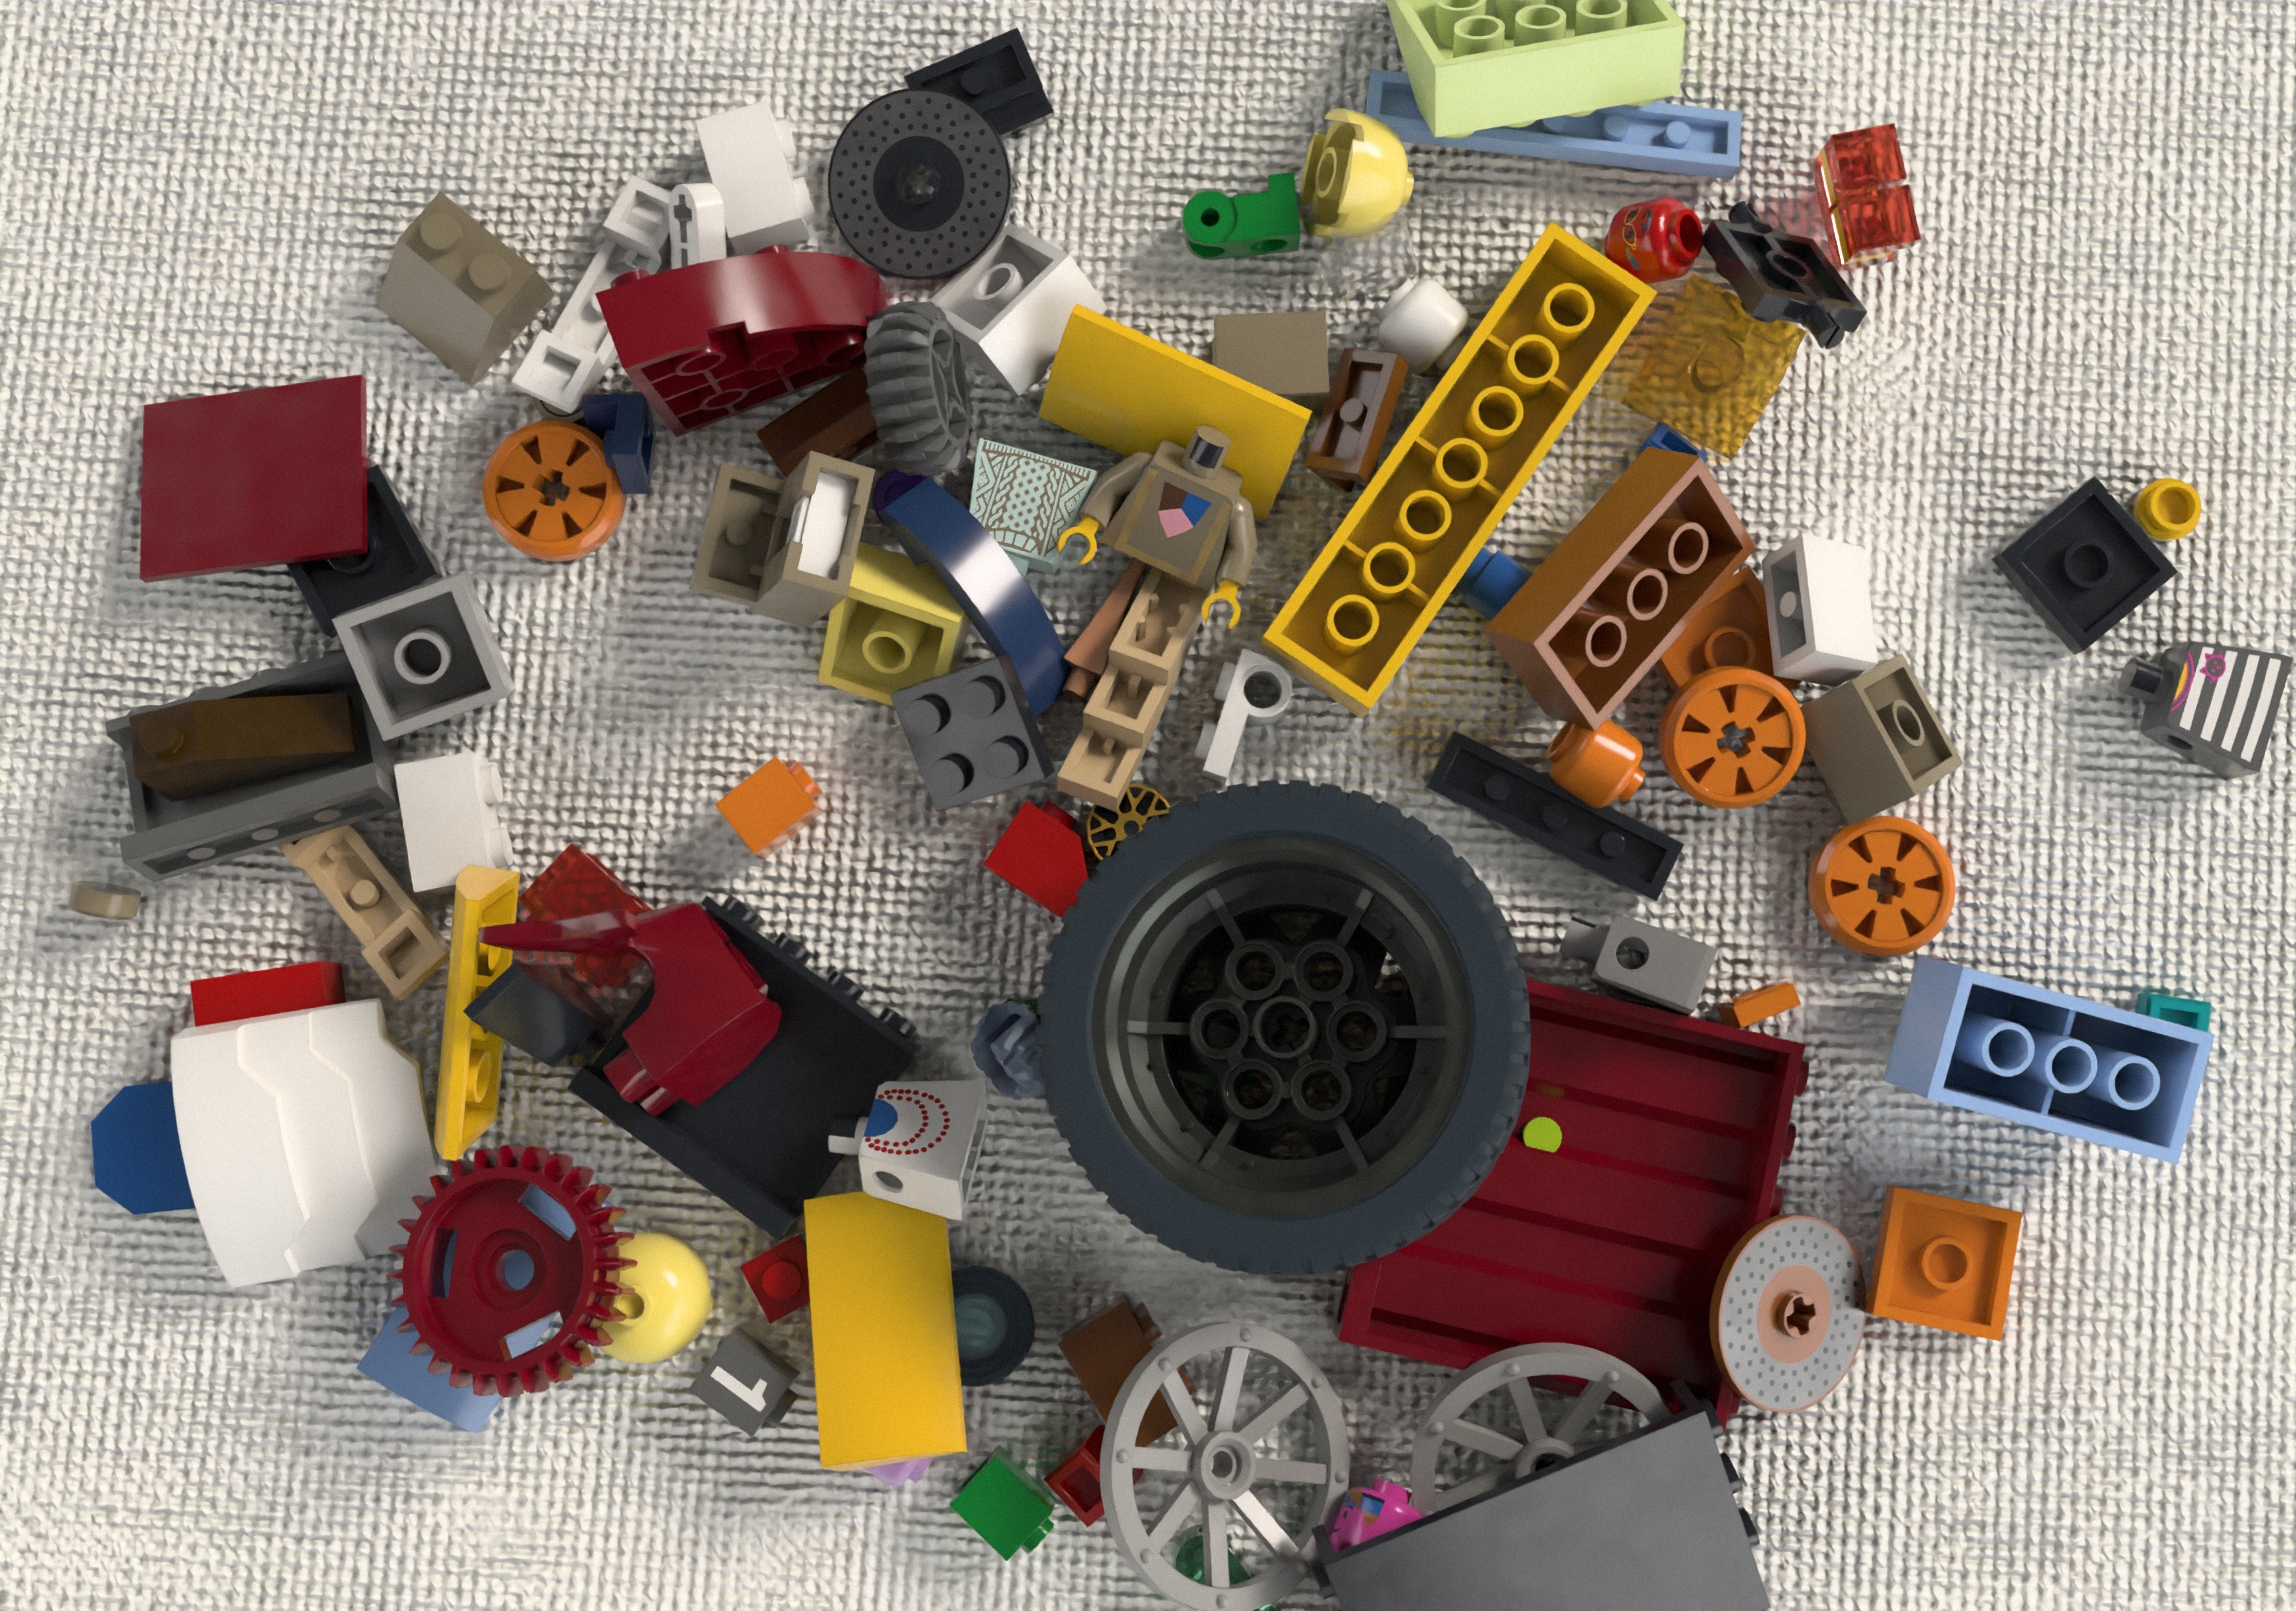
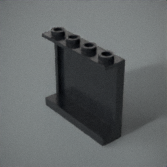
(768, 1129)

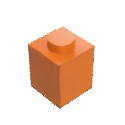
(772, 806)

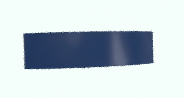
(984, 584)

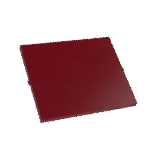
(254, 479)

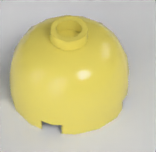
(1354, 173)
(668, 1299)

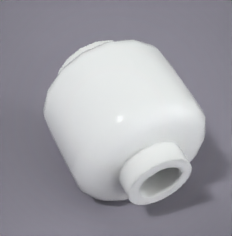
(1423, 325)

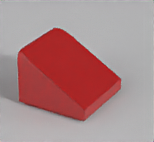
(1078, 1478)

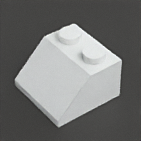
(1016, 306)

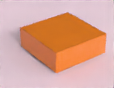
(1758, 1004)

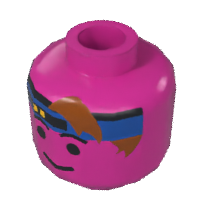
(1371, 1513)

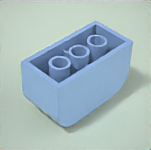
(2048, 1059)

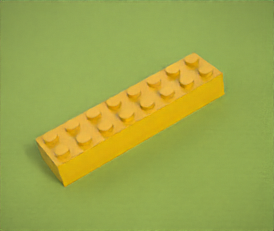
(1456, 470)

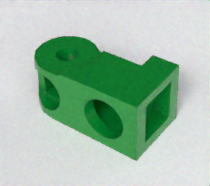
(1243, 224)

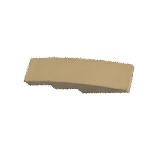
(1133, 689)

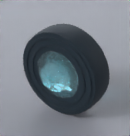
(991, 1324)

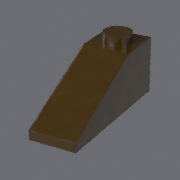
(239, 741)

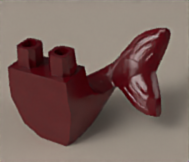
(706, 1003)

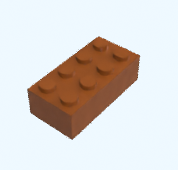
(1621, 587)

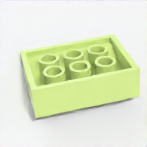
(1534, 59)

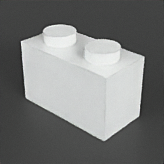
(752, 173)
(1819, 611)
(451, 819)

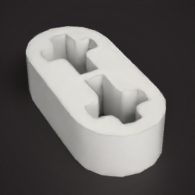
(696, 224)

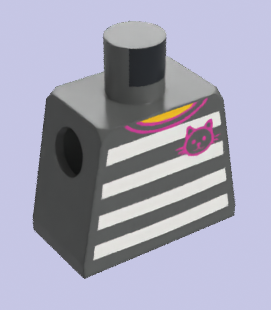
(2210, 703)

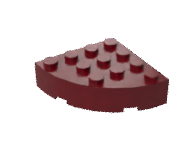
(740, 330)

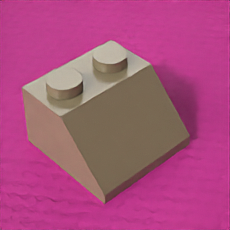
(460, 289)
(1877, 740)

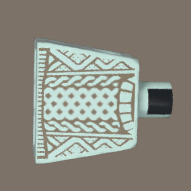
(1028, 502)

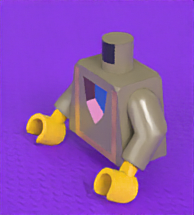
(1177, 515)

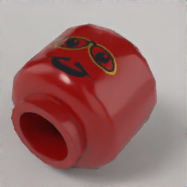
(1654, 239)

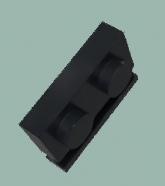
(994, 79)

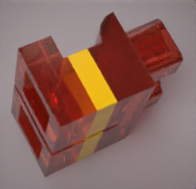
(1862, 197)

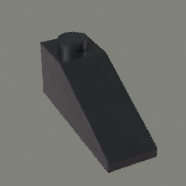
(543, 1014)

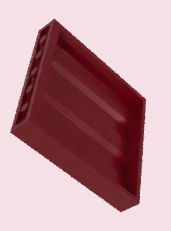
(1621, 1228)

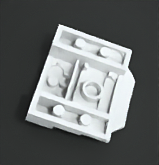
(301, 1138)

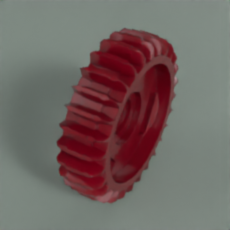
(482, 1310)

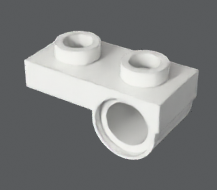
(1220, 741)

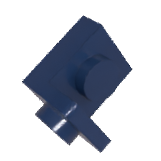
(627, 434)

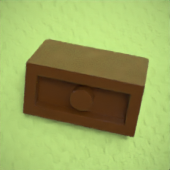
(1356, 417)
(828, 422)

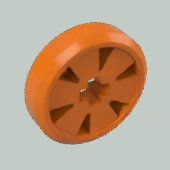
(522, 512)
(1768, 750)
(1912, 863)

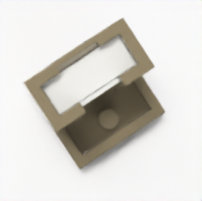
(784, 542)

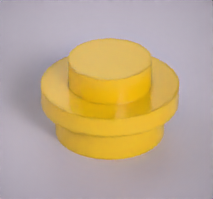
(2167, 509)

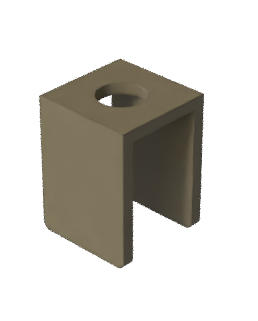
(1277, 353)

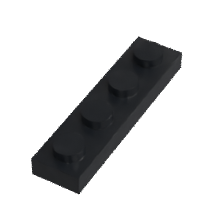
(1553, 817)

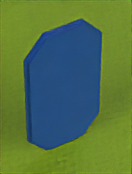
(140, 1151)

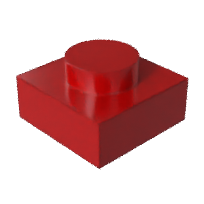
(780, 1278)

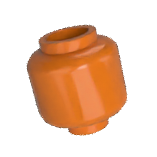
(1596, 764)

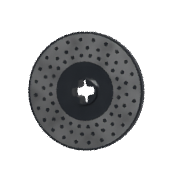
(871, 192)

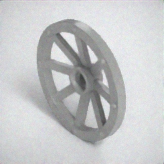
(1513, 1367)
(1232, 1470)

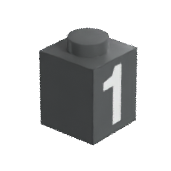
(747, 1383)

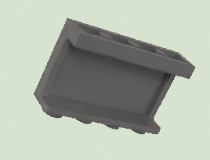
(266, 812)

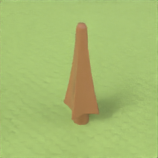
(1090, 651)

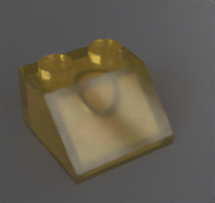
(1712, 367)

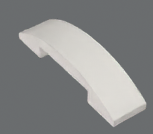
(579, 348)

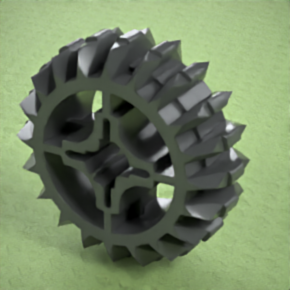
(918, 388)

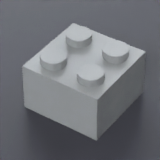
(424, 655)

